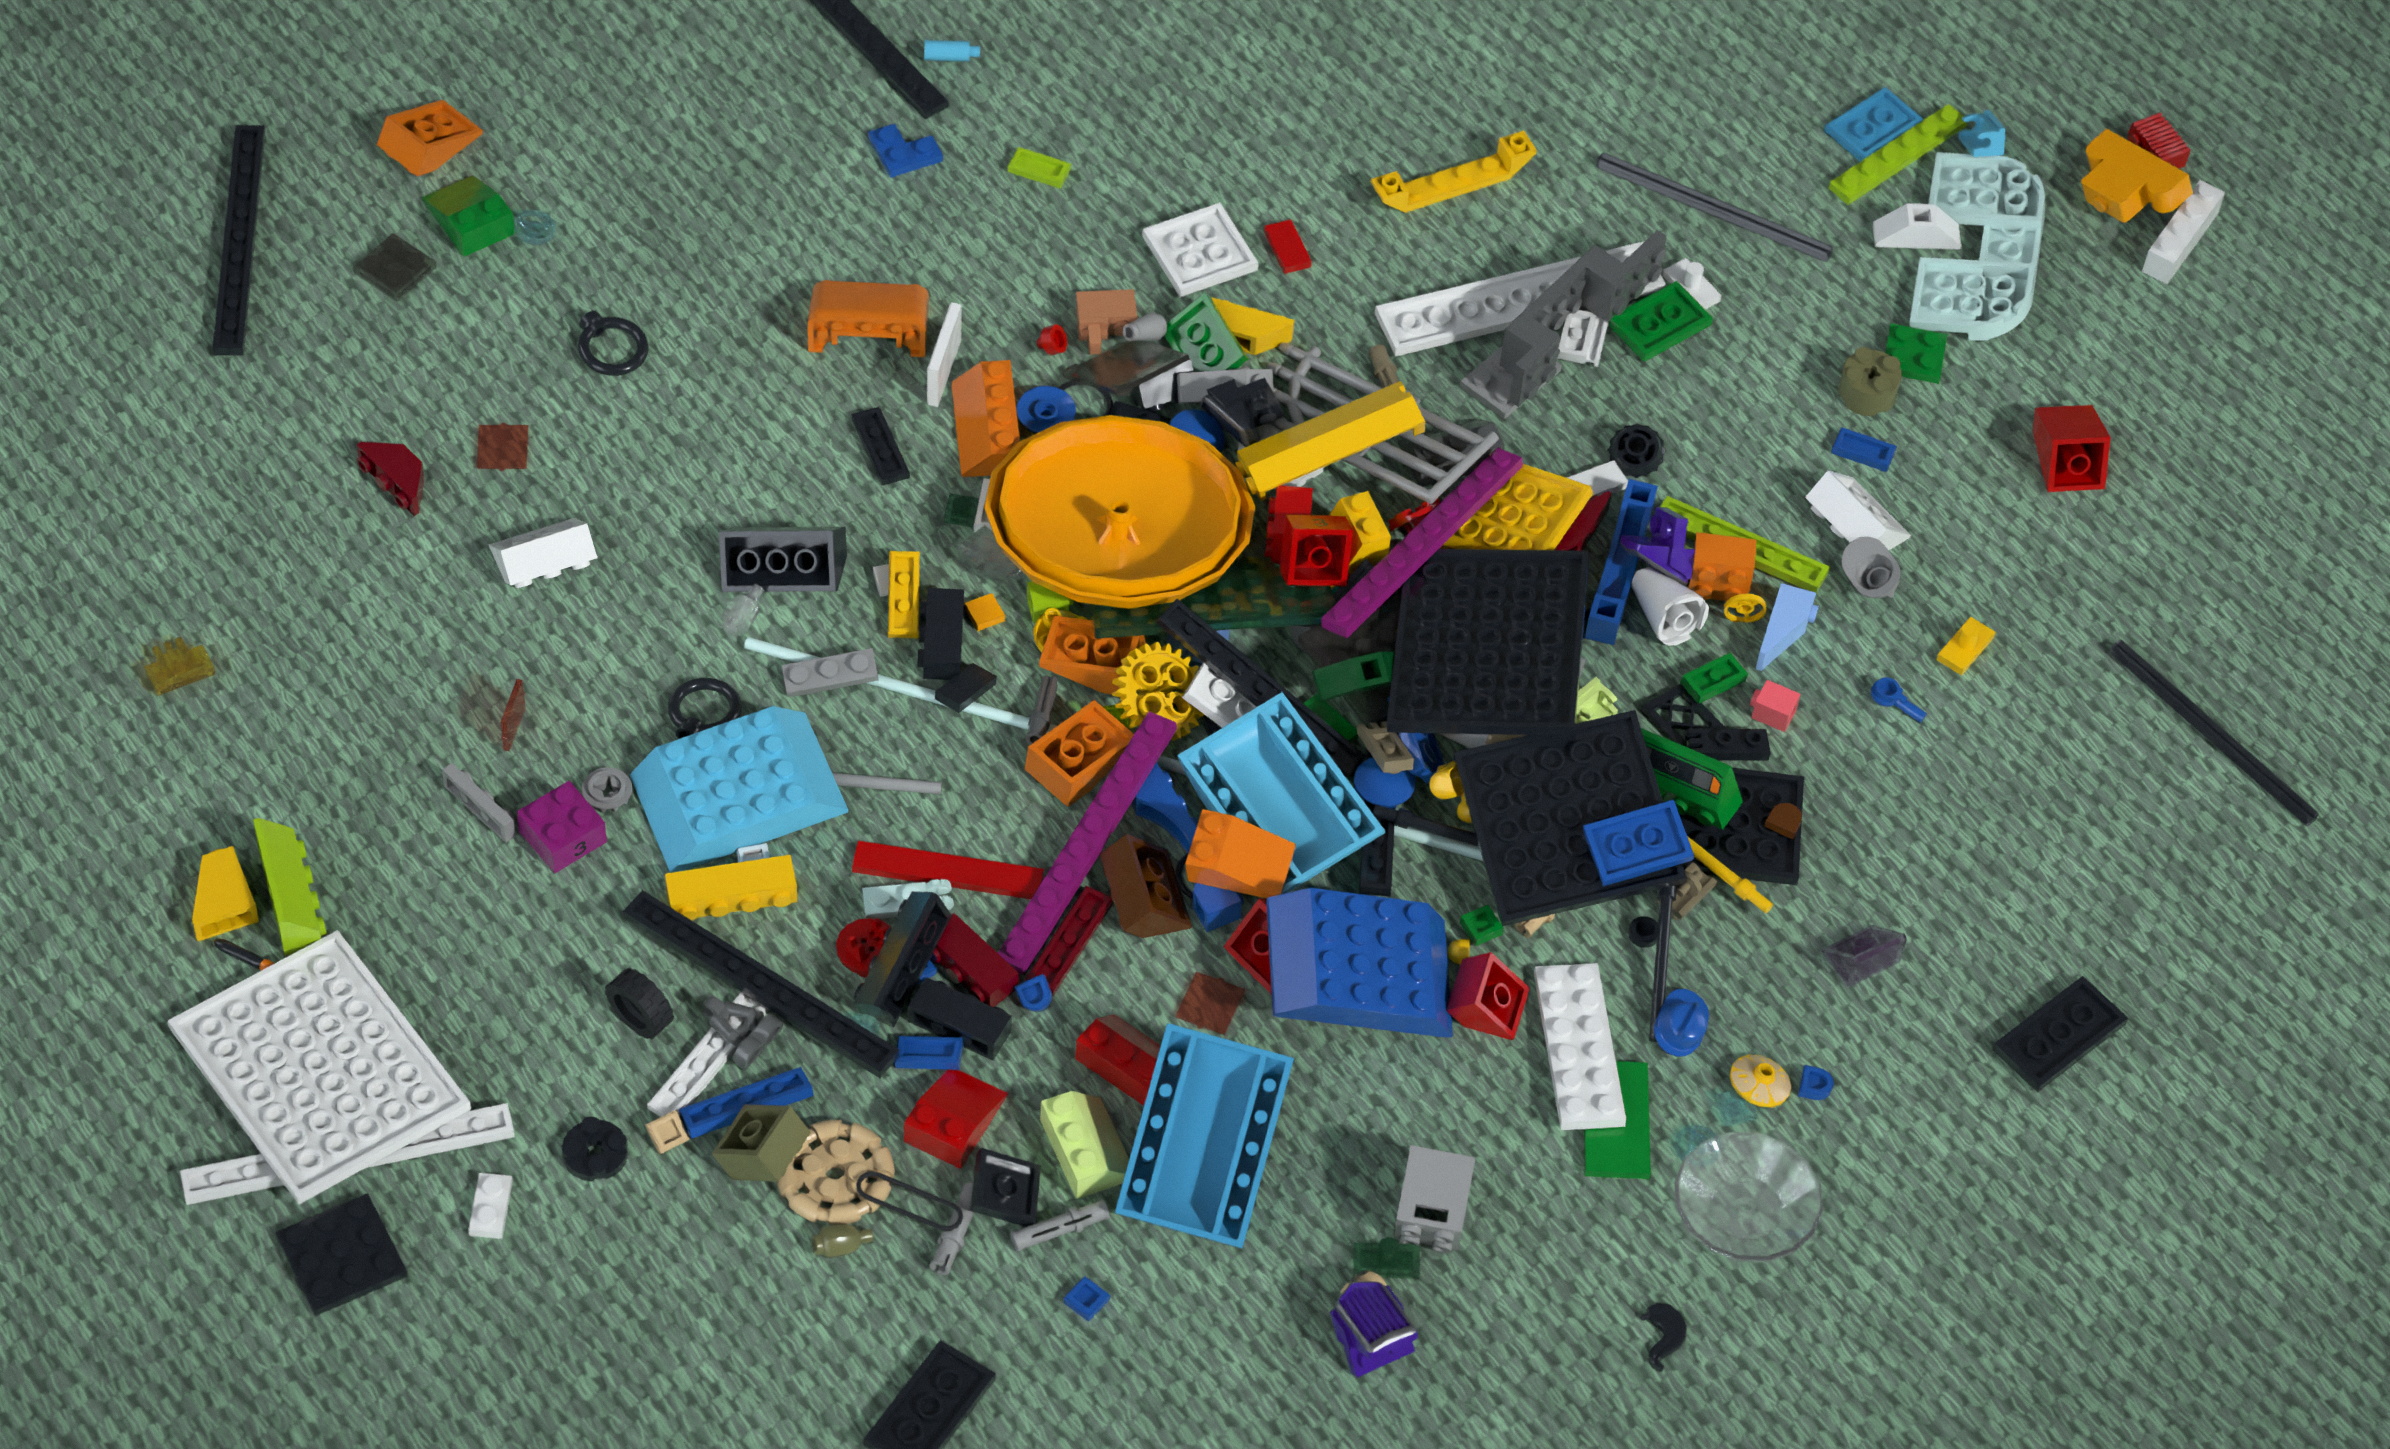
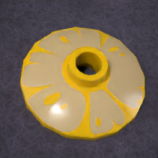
(1760, 1081)

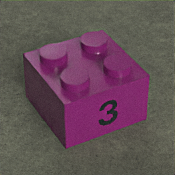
(561, 826)

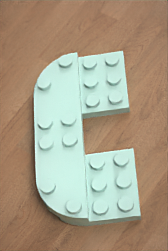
(1998, 289)

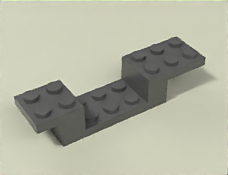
(1593, 282)

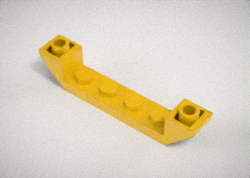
(1511, 156)

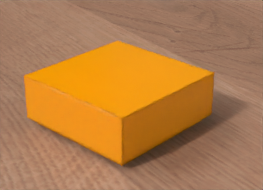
(984, 612)

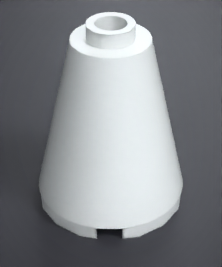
(1669, 606)

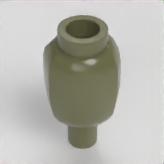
(839, 1240)

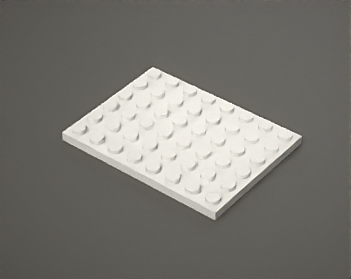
(318, 1066)

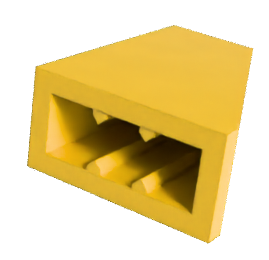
(222, 896)

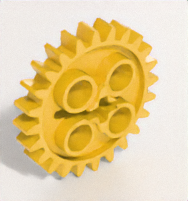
(1156, 664)

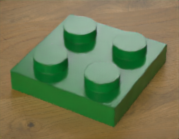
(1918, 351)

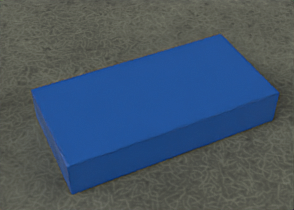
(1863, 449)
(929, 1052)

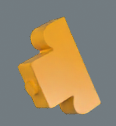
(2129, 178)

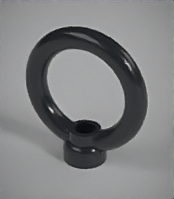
(595, 325)
(693, 725)

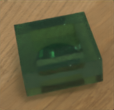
(961, 510)

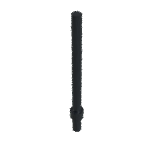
(1404, 819)
(1666, 897)

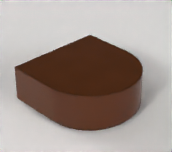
(1784, 819)

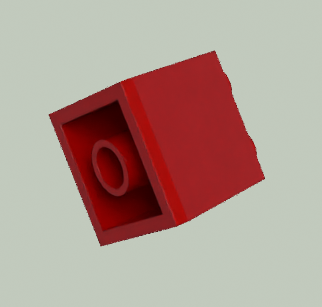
(2071, 447)

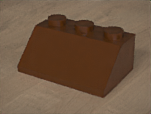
(1144, 888)

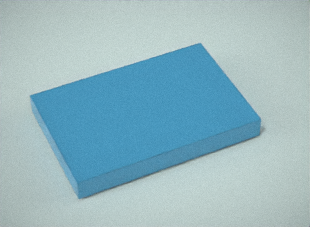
(1872, 124)

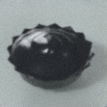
(1636, 450)

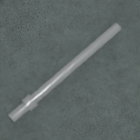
(888, 783)

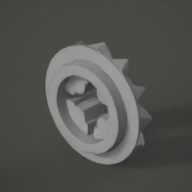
(597, 782)

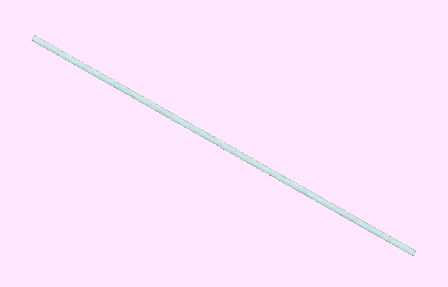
(1022, 722)

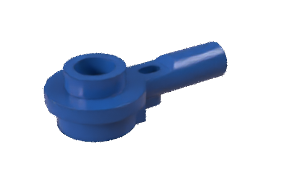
(1889, 693)

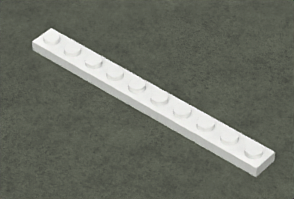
(255, 1173)

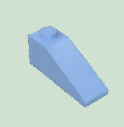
(1787, 622)

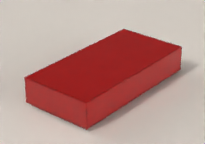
(1287, 246)

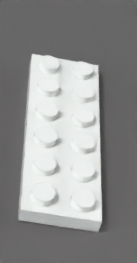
(1579, 1047)

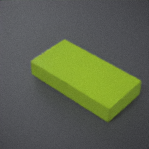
(1039, 167)

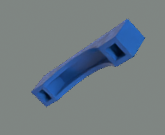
(1620, 566)
(1164, 807)

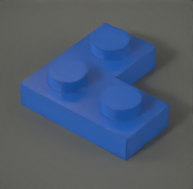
(901, 156)

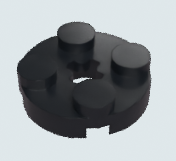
(591, 1133)

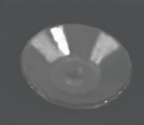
(1753, 1173)

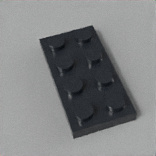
(2060, 1034)
(932, 1402)

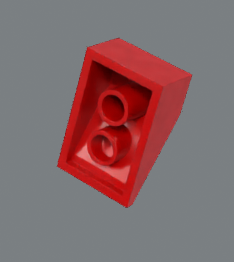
(952, 1116)

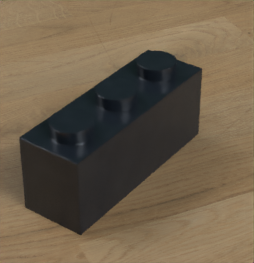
(941, 633)
(956, 1014)

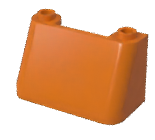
(868, 311)

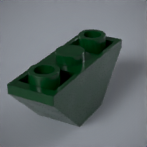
(1354, 675)

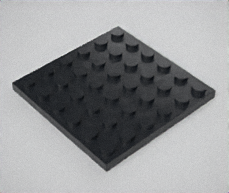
(1531, 809)

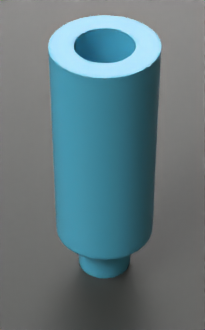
(949, 50)

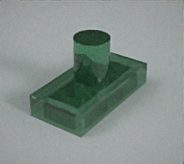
(1387, 1259)

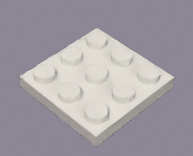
(1200, 249)

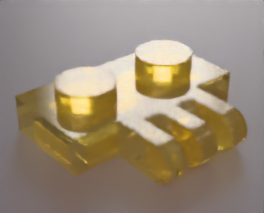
(178, 666)

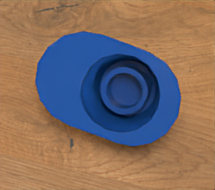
(1681, 1022)

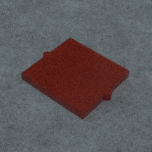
(502, 447)
(513, 715)
(1210, 1003)

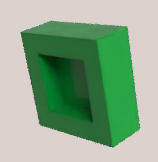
(1481, 925)

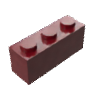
(974, 963)

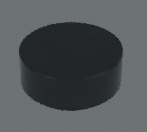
(1643, 931)

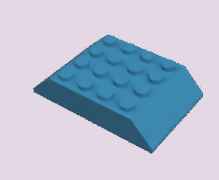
(1204, 1135)

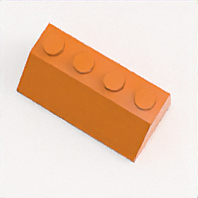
(985, 416)

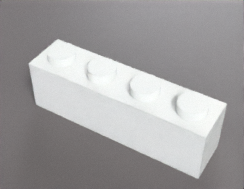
(2183, 232)

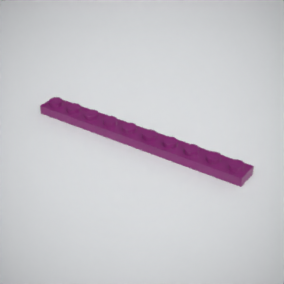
(1421, 543)
(1087, 841)

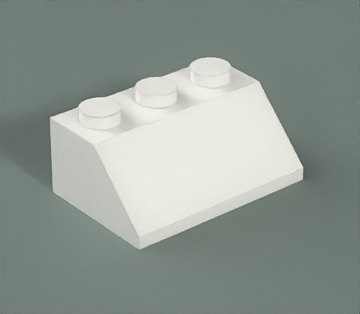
(1853, 511)
(544, 552)

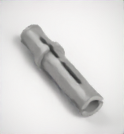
(1096, 1212)
(952, 1241)

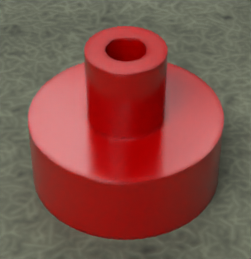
(1052, 340)

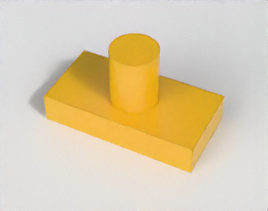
(1966, 646)

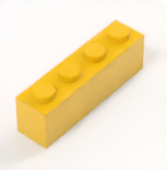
(732, 887)

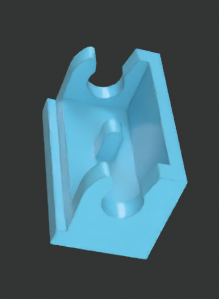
(1986, 137)

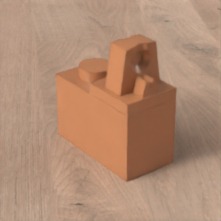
(1103, 315)

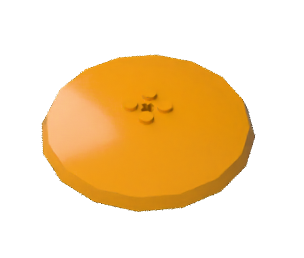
(1119, 511)

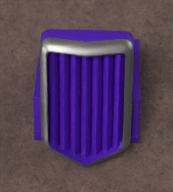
(1666, 547)
(1372, 1326)

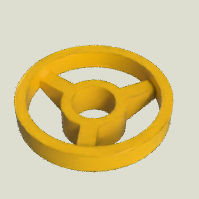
(1745, 604)

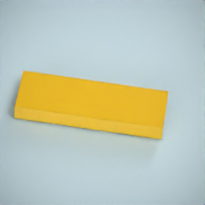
(903, 594)

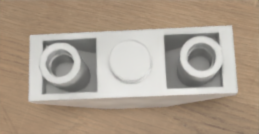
(1917, 228)

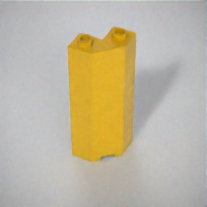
(1329, 438)

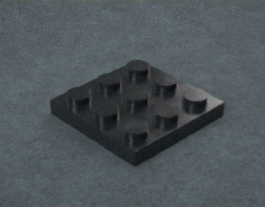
(341, 1254)

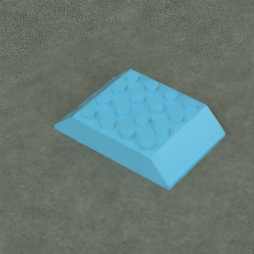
(1282, 781)
(736, 787)

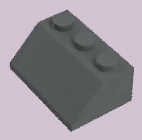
(1478, 427)

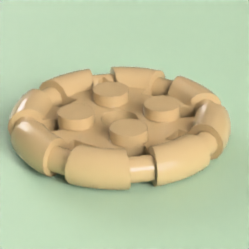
(841, 1191)

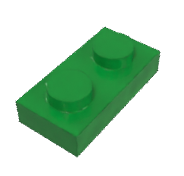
(1714, 678)

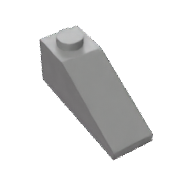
(1195, 384)

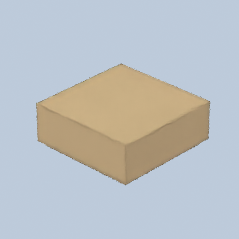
(667, 1132)

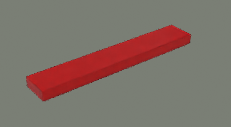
(961, 871)

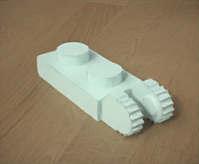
(886, 900)

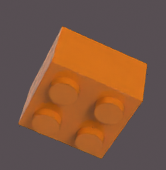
(1722, 566)

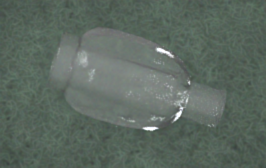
(742, 611)

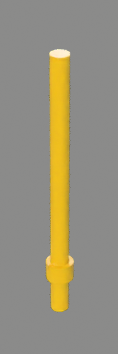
(1743, 887)

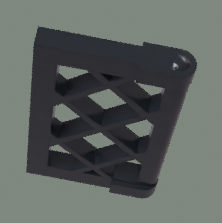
(1665, 702)

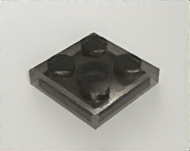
(394, 267)

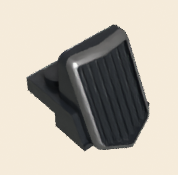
(1243, 408)

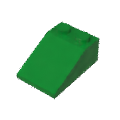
(471, 214)

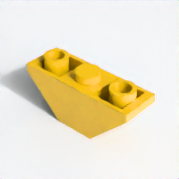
(1255, 329)

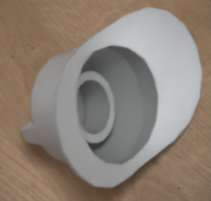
(1871, 567)

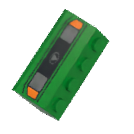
(1694, 781)

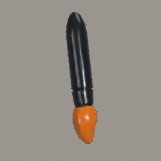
(242, 954)

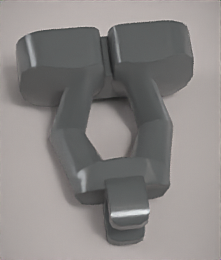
(761, 1032)

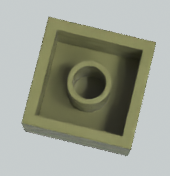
(761, 1143)

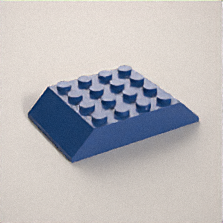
(1359, 961)

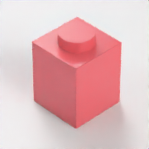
(1774, 705)

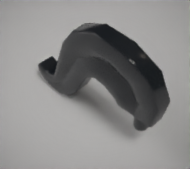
(1673, 1328)

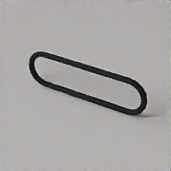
(904, 1212)

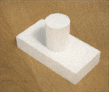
(1691, 278)

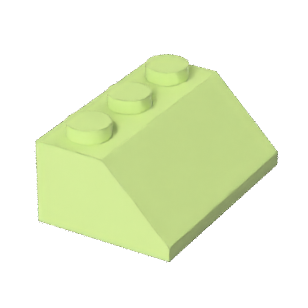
(1084, 1142)

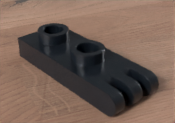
(1729, 743)

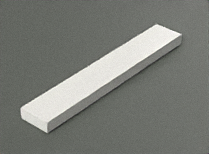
(702, 1064)

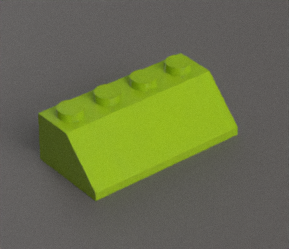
(288, 885)

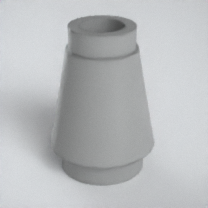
(1146, 328)

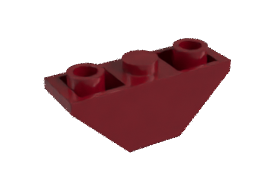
(395, 471)

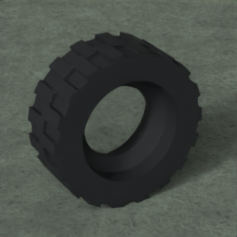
(639, 1003)

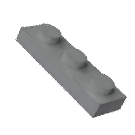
(830, 672)
(479, 802)

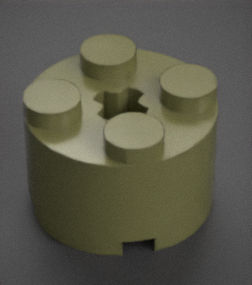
(1870, 381)

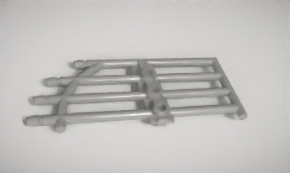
(1298, 409)

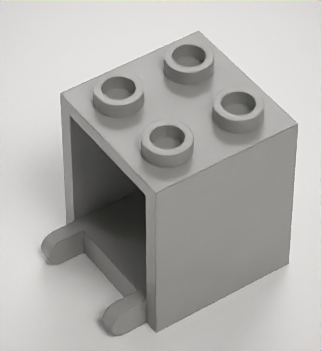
(1438, 1183)

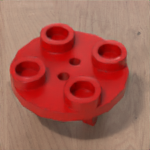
(1409, 520)
(851, 950)

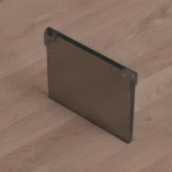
(1125, 366)

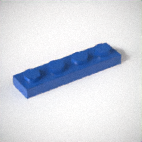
(723, 1109)

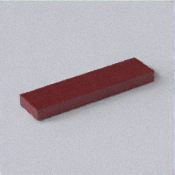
(1071, 937)

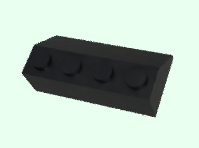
(782, 558)
(902, 957)

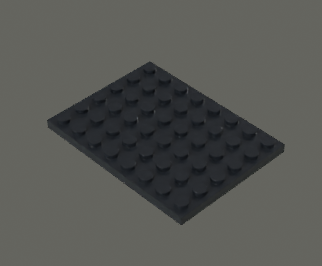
(1490, 643)

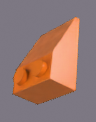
(426, 136)
(1082, 658)
(1077, 752)
(1238, 856)

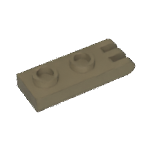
(1385, 748)

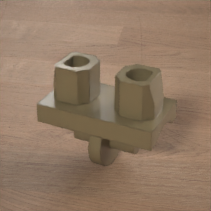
(1691, 892)

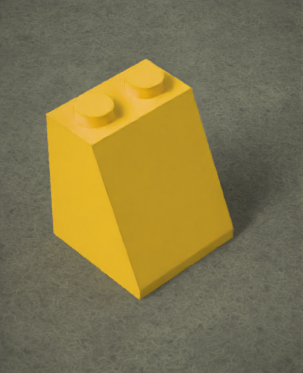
(1370, 533)

